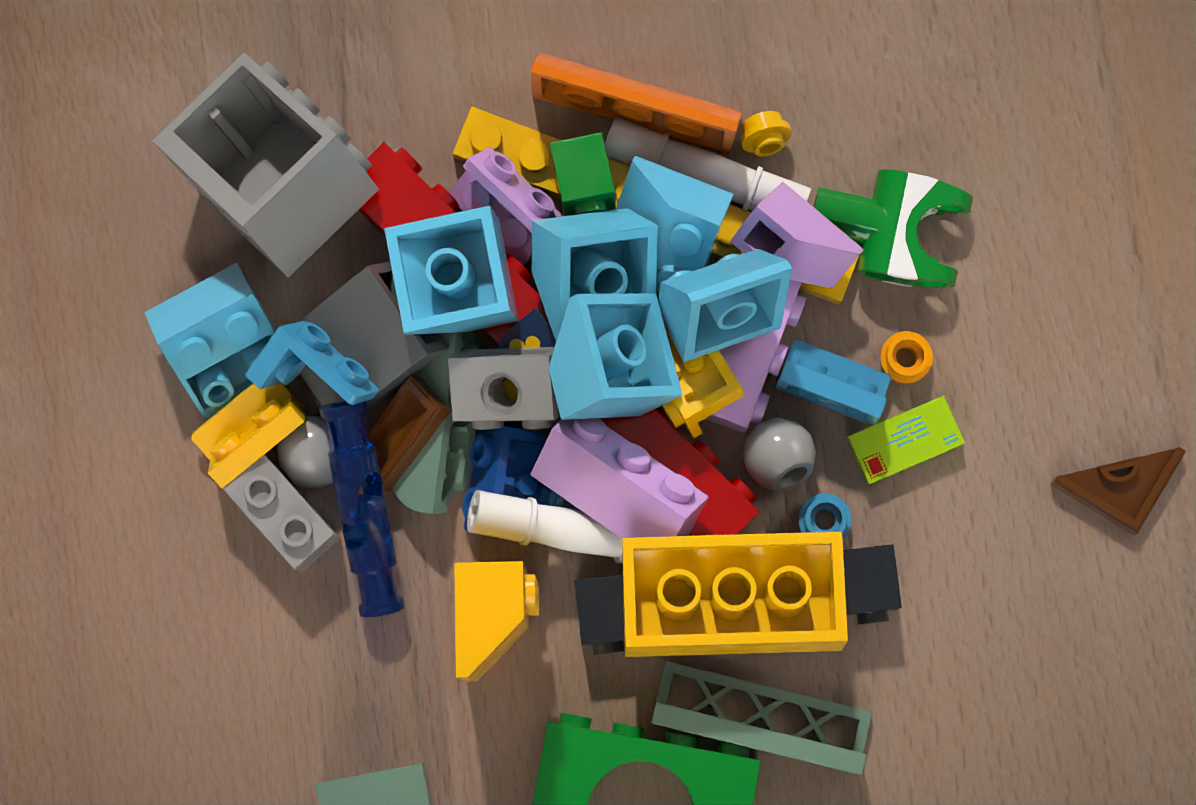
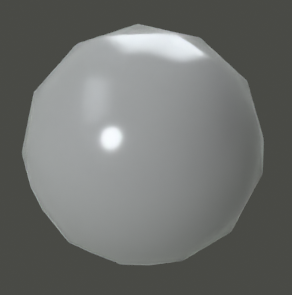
(304, 454)
(779, 454)

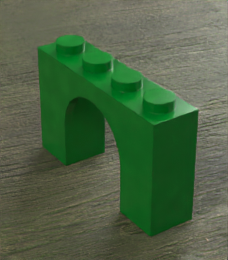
(579, 757)

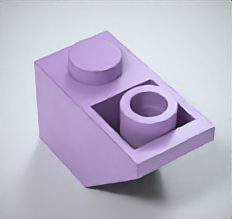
(801, 234)

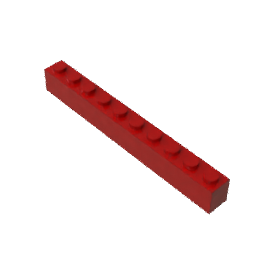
(408, 199)

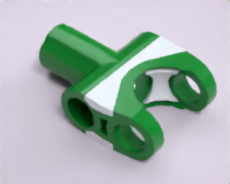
(889, 225)

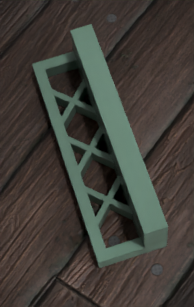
(757, 738)

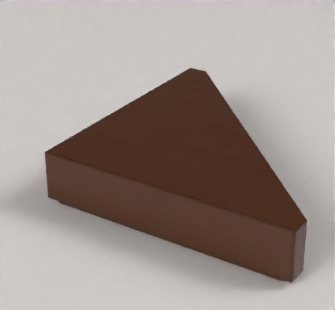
(1123, 489)

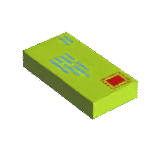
(905, 440)

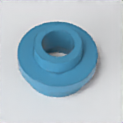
(825, 502)

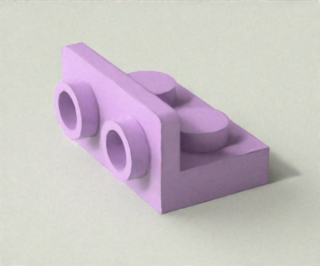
(494, 182)

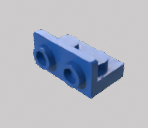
(503, 465)

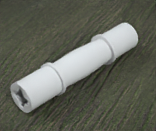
(746, 184)
(543, 524)

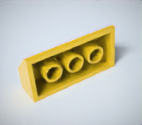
(734, 594)
(490, 612)

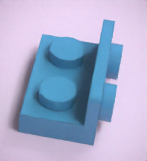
(834, 382)

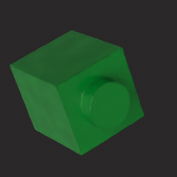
(583, 175)

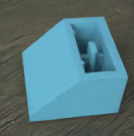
(212, 337)

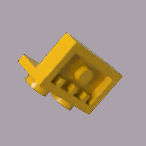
(705, 387)
(247, 429)

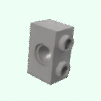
(479, 393)
(282, 513)

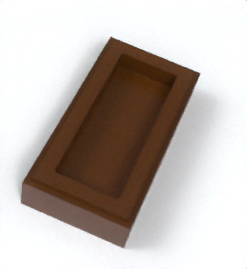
(405, 428)

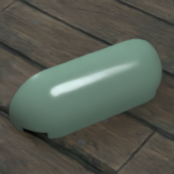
(445, 460)

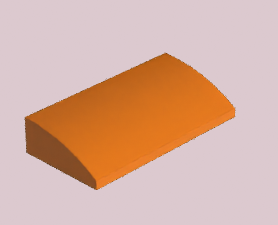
(641, 103)

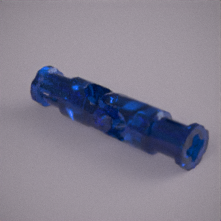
(369, 546)

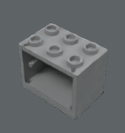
(268, 162)

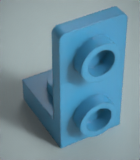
(309, 345)

